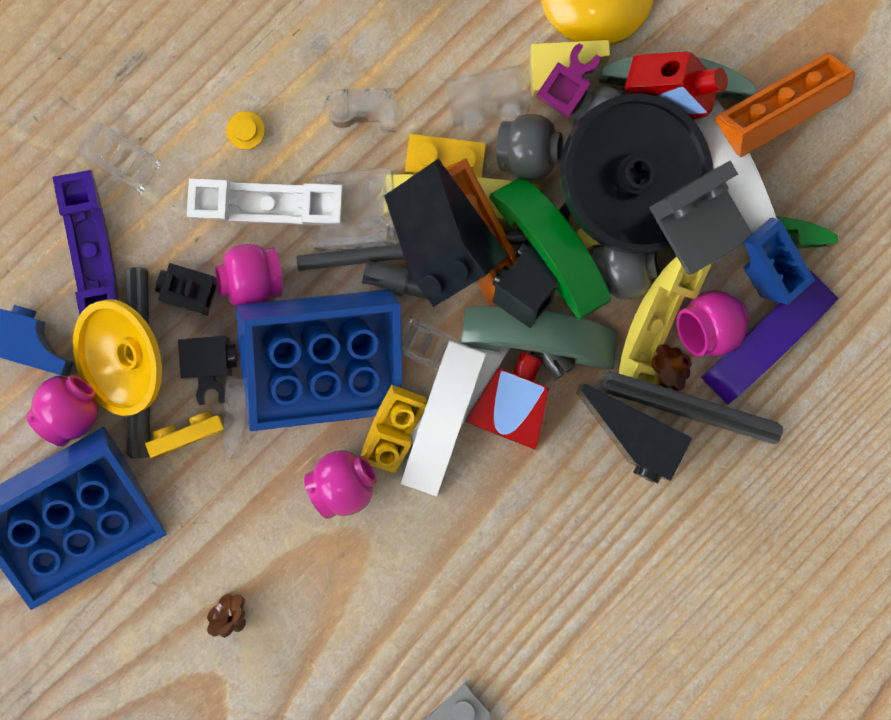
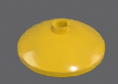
(597, 18)
(118, 357)

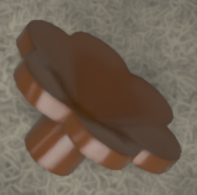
(672, 367)
(227, 616)

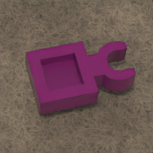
(565, 85)

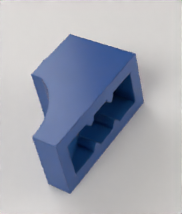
(776, 263)
(25, 342)

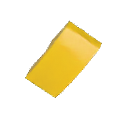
(391, 428)

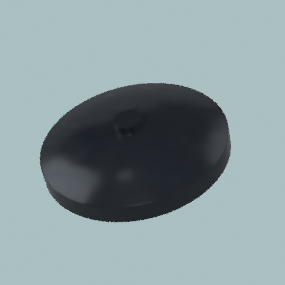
(626, 160)

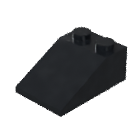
(441, 233)
(640, 438)

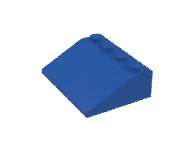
(318, 357)
(72, 518)

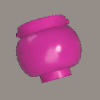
(249, 275)
(712, 324)
(62, 409)
(340, 484)

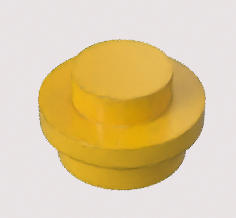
(245, 130)

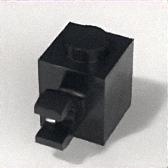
(186, 288)
(204, 361)

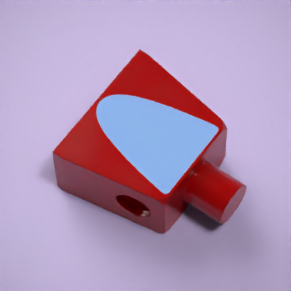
(678, 79)
(513, 403)

